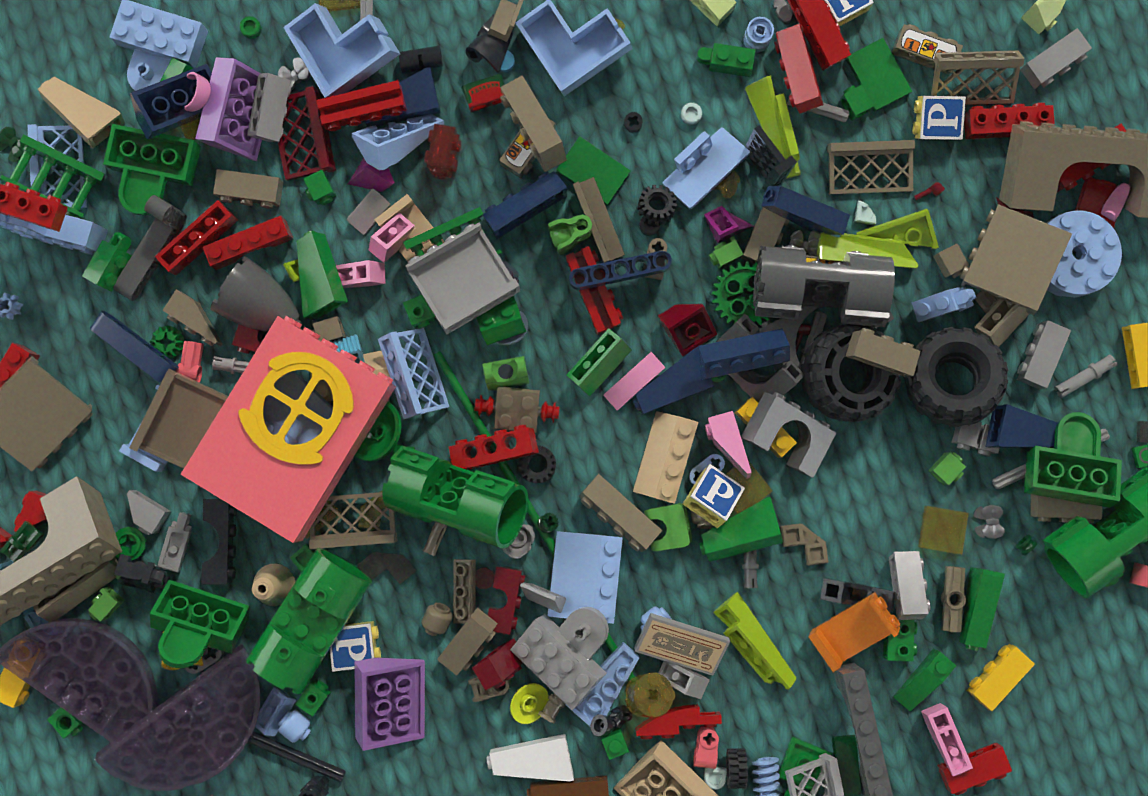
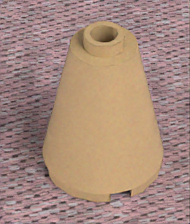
(272, 584)

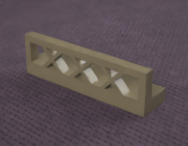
(602, 226)

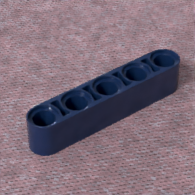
(628, 263)
(132, 346)

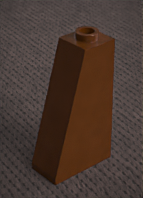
(579, 787)

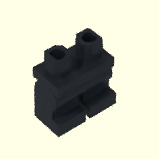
(139, 574)

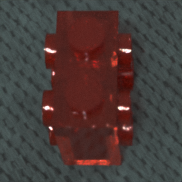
(442, 153)

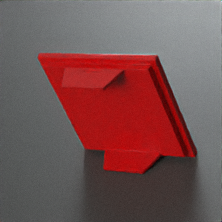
(1094, 195)

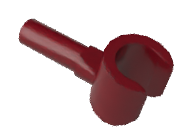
(936, 189)
(804, 329)

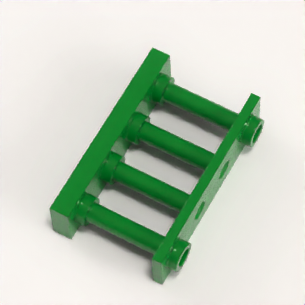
(51, 158)
(435, 234)

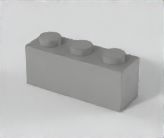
(1056, 59)
(269, 107)
(1043, 354)
(909, 585)

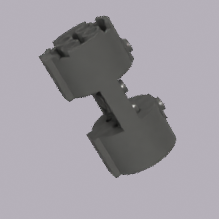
(857, 287)

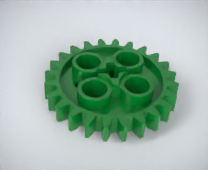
(740, 277)

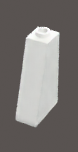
(536, 759)

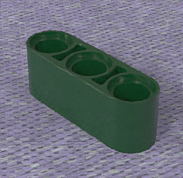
(847, 757)

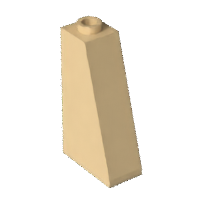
(82, 112)

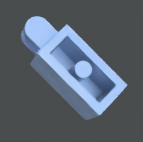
(942, 303)

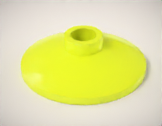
(528, 702)

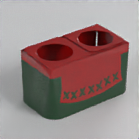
(483, 92)

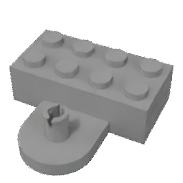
(565, 653)

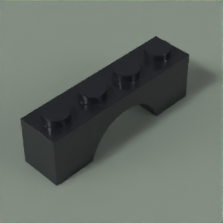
(220, 568)

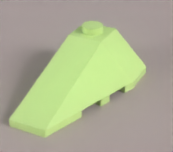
(1043, 14)

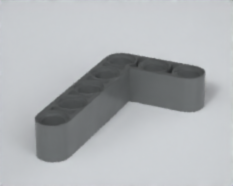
(143, 261)

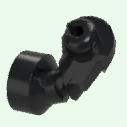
(603, 725)

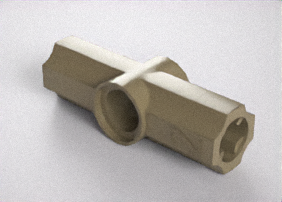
(952, 613)

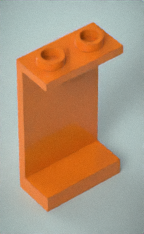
(854, 630)

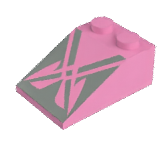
(727, 440)

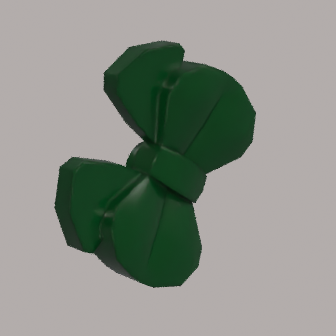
(9, 139)

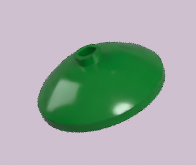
(382, 435)

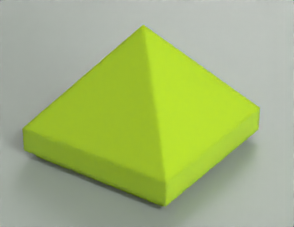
(293, 270)

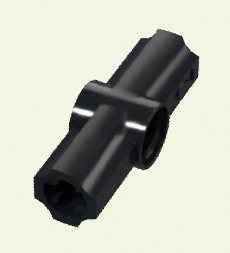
(316, 787)

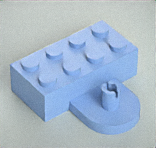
(155, 39)

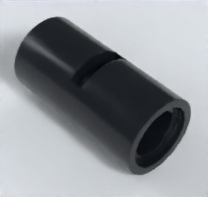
(420, 59)

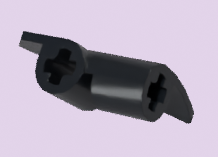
(488, 47)

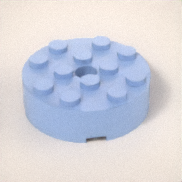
(1096, 251)

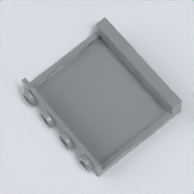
(462, 278)

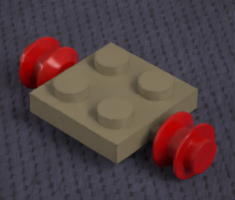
(516, 408)

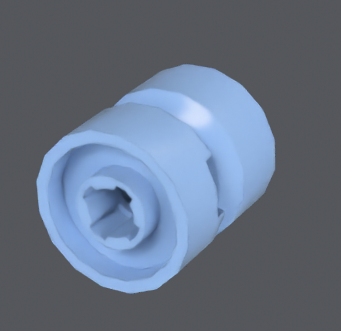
(758, 34)

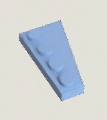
(618, 668)

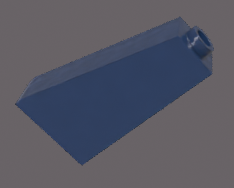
(419, 98)
(805, 211)
(674, 384)
(1019, 429)

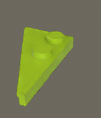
(911, 229)

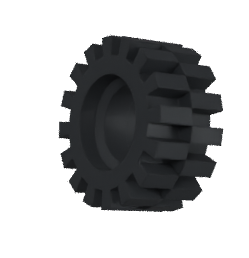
(657, 215)
(540, 477)
(736, 768)

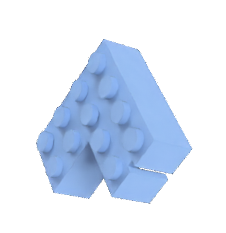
(576, 55)
(338, 59)
(74, 233)

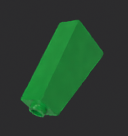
(318, 276)
(744, 532)
(980, 607)

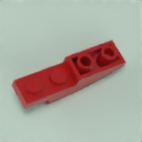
(669, 723)

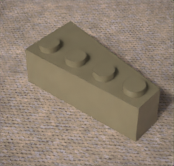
(534, 123)

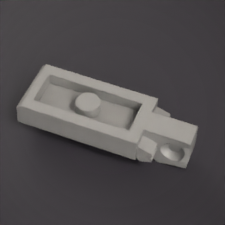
(175, 543)

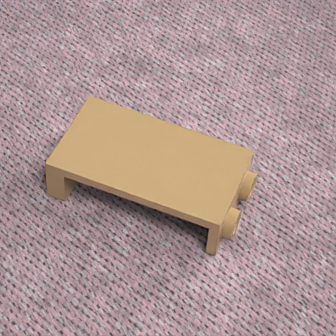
(410, 211)

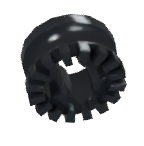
(634, 128)

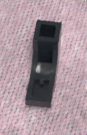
(851, 593)

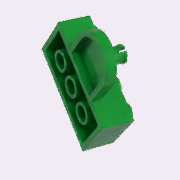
(149, 164)
(1074, 466)
(193, 621)

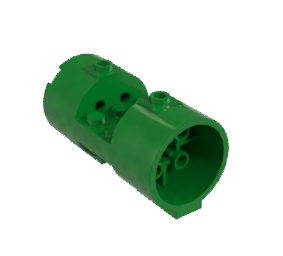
(470, 501)
(1090, 555)
(308, 621)

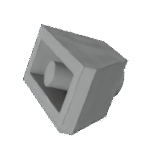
(146, 512)
(684, 679)

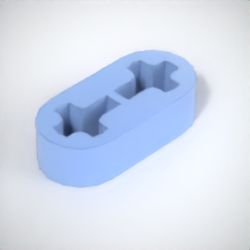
(702, 465)

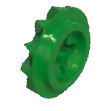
(174, 335)
(134, 535)

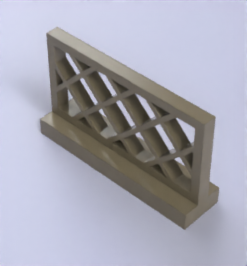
(978, 60)
(871, 148)
(358, 537)

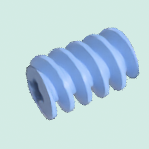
(767, 776)

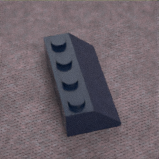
(162, 104)
(525, 204)
(743, 353)

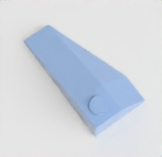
(392, 143)

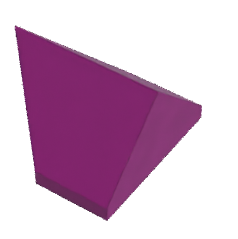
(371, 178)
(725, 224)

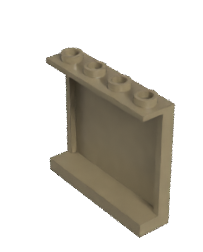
(1016, 258)
(37, 414)
(177, 418)

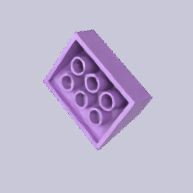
(229, 109)
(389, 701)

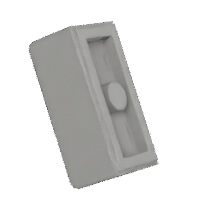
(369, 209)
(543, 596)

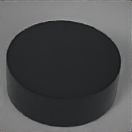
(648, 229)

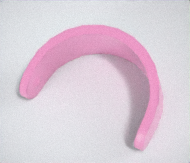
(202, 92)
(1116, 202)

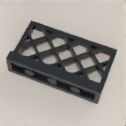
(768, 158)

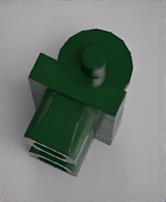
(21, 541)

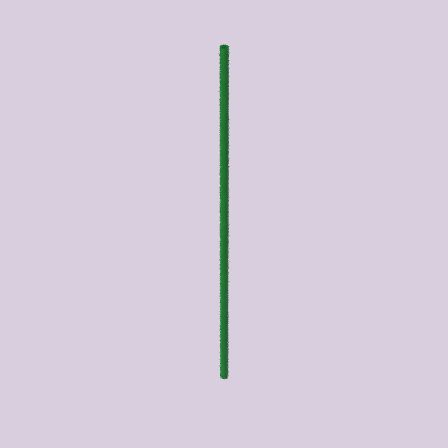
(503, 465)

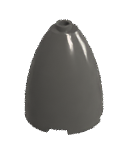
(253, 298)

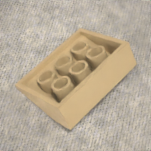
(662, 774)

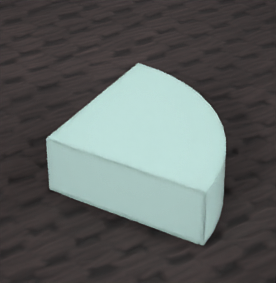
(864, 214)

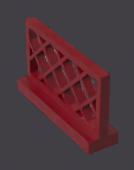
(321, 137)

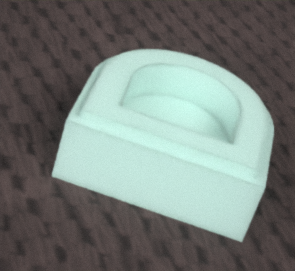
(715, 777)

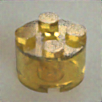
(647, 685)

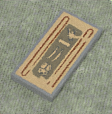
(681, 644)

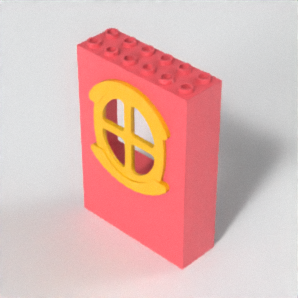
(261, 472)

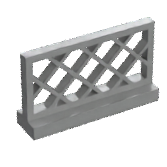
(829, 776)

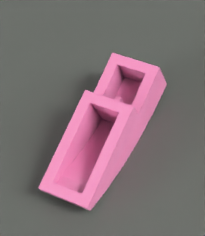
(634, 381)

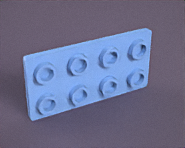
(704, 166)

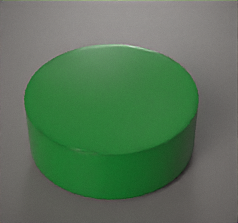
(250, 27)

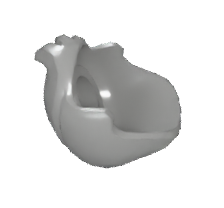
(522, 543)

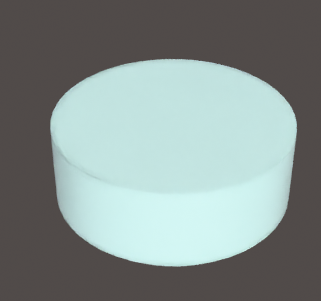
(691, 113)

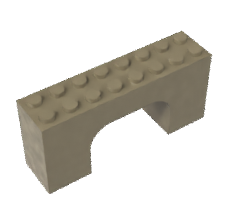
(1043, 152)
(76, 544)

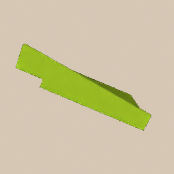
(774, 119)
(835, 248)
(753, 642)

